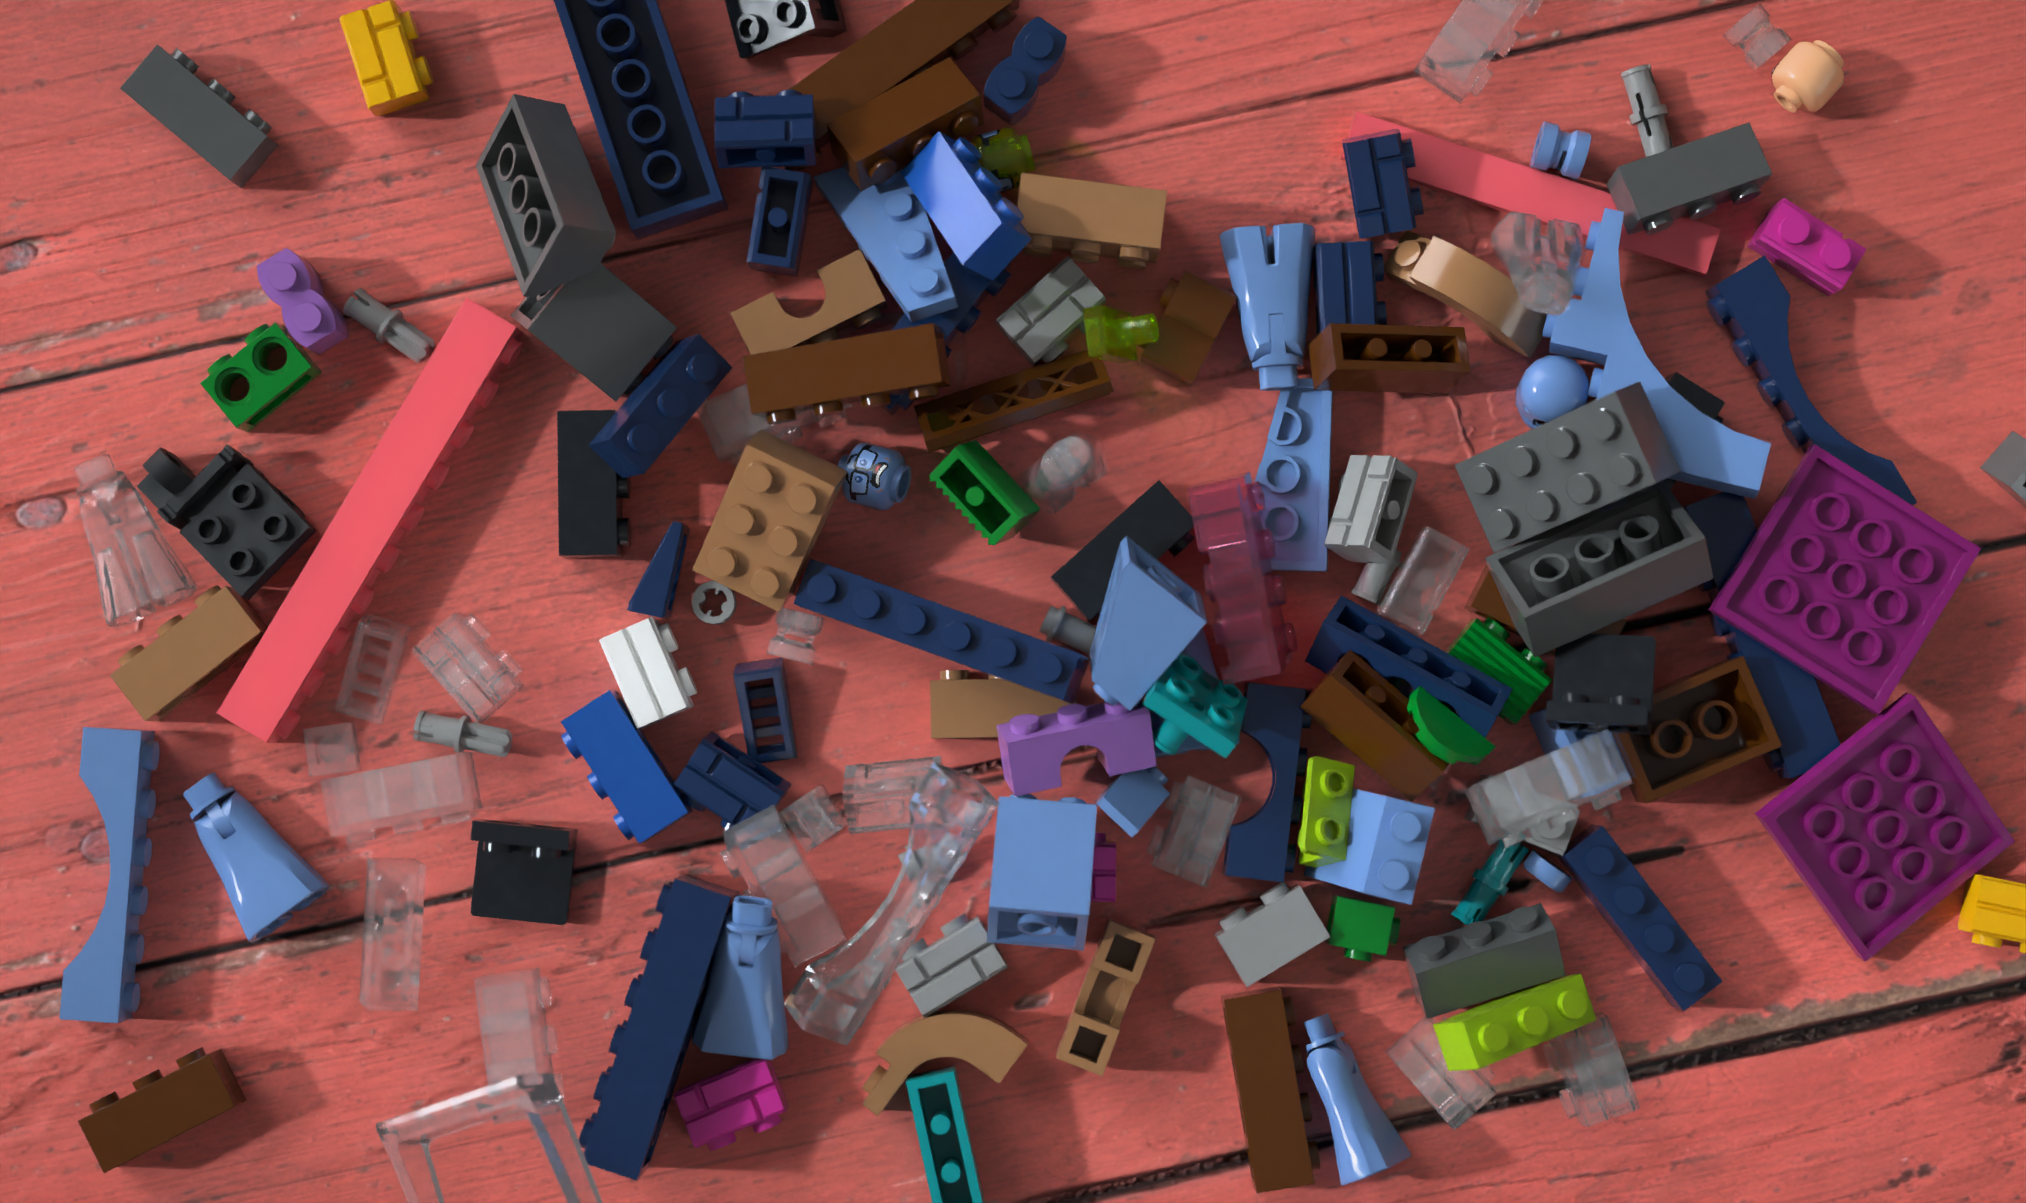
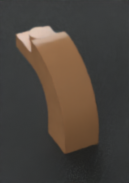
(1468, 287)
(945, 1033)

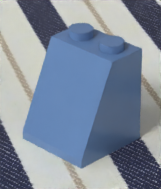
(1141, 625)
(1382, 847)
(1042, 872)

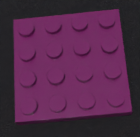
(1844, 579)
(1885, 826)

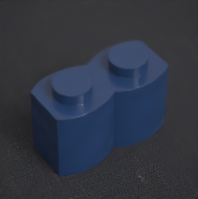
(1033, 62)

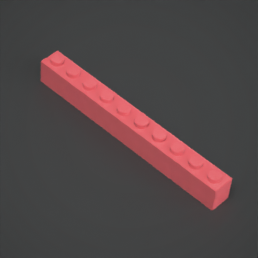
(371, 523)

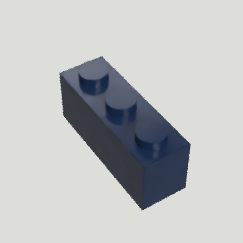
(660, 406)

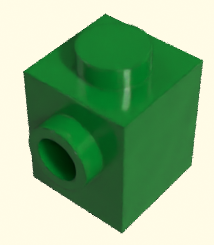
(1361, 927)

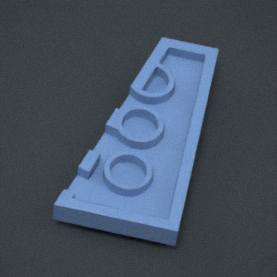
(895, 238)
(1297, 478)

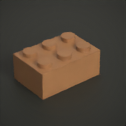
(1091, 219)
(769, 520)

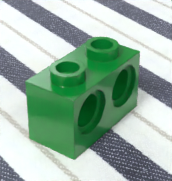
(267, 387)

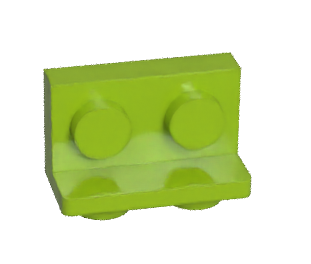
(1325, 812)

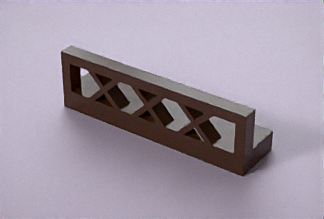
(1012, 400)

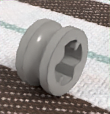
(700, 597)

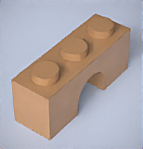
(849, 300)
(1104, 996)

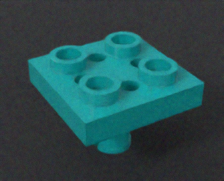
(1195, 706)

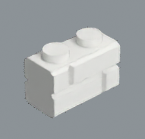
(647, 671)

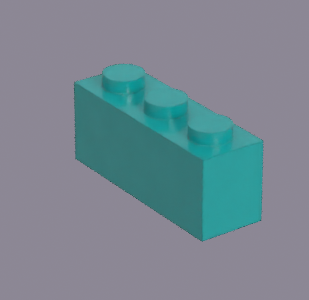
(944, 1136)

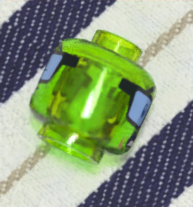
(1005, 155)

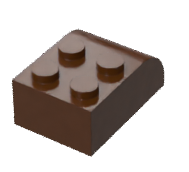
(1698, 730)

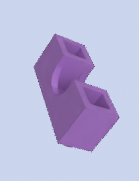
(1036, 745)

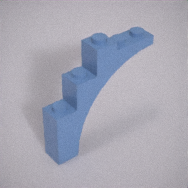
(1601, 333)

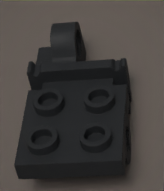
(228, 515)

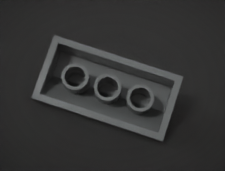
(544, 196)
(1600, 568)

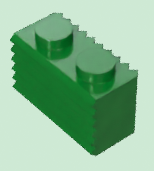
(984, 492)
(1486, 649)

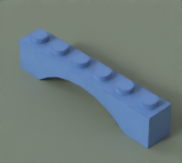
(118, 775)

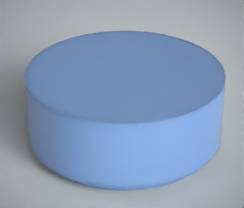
(1547, 871)

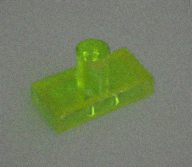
(1115, 333)

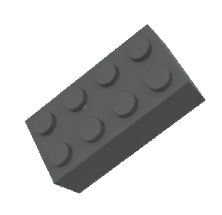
(1567, 467)

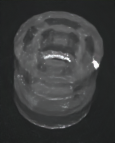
(1757, 37)
(798, 625)

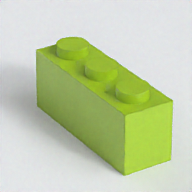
(1514, 1023)

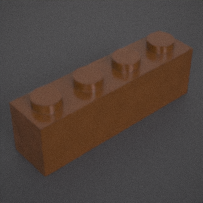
(846, 372)
(1268, 1089)

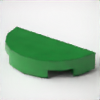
(1445, 732)

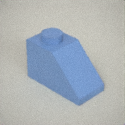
(1134, 798)

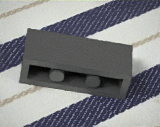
(201, 114)
(1689, 180)
(1484, 960)

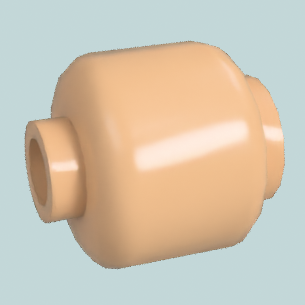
(1808, 76)

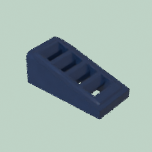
(660, 581)
(759, 670)

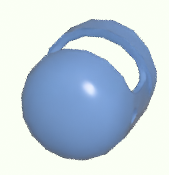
(1551, 389)

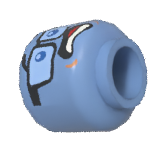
(875, 476)

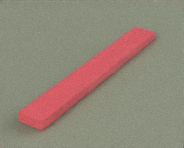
(1526, 190)

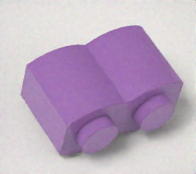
(305, 310)

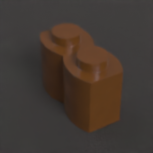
(1187, 327)

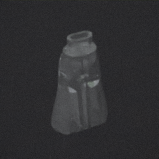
(1540, 266)
(1063, 468)
(127, 547)

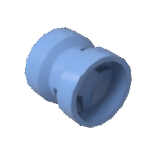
(1560, 150)

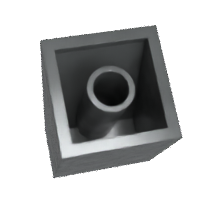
(599, 329)

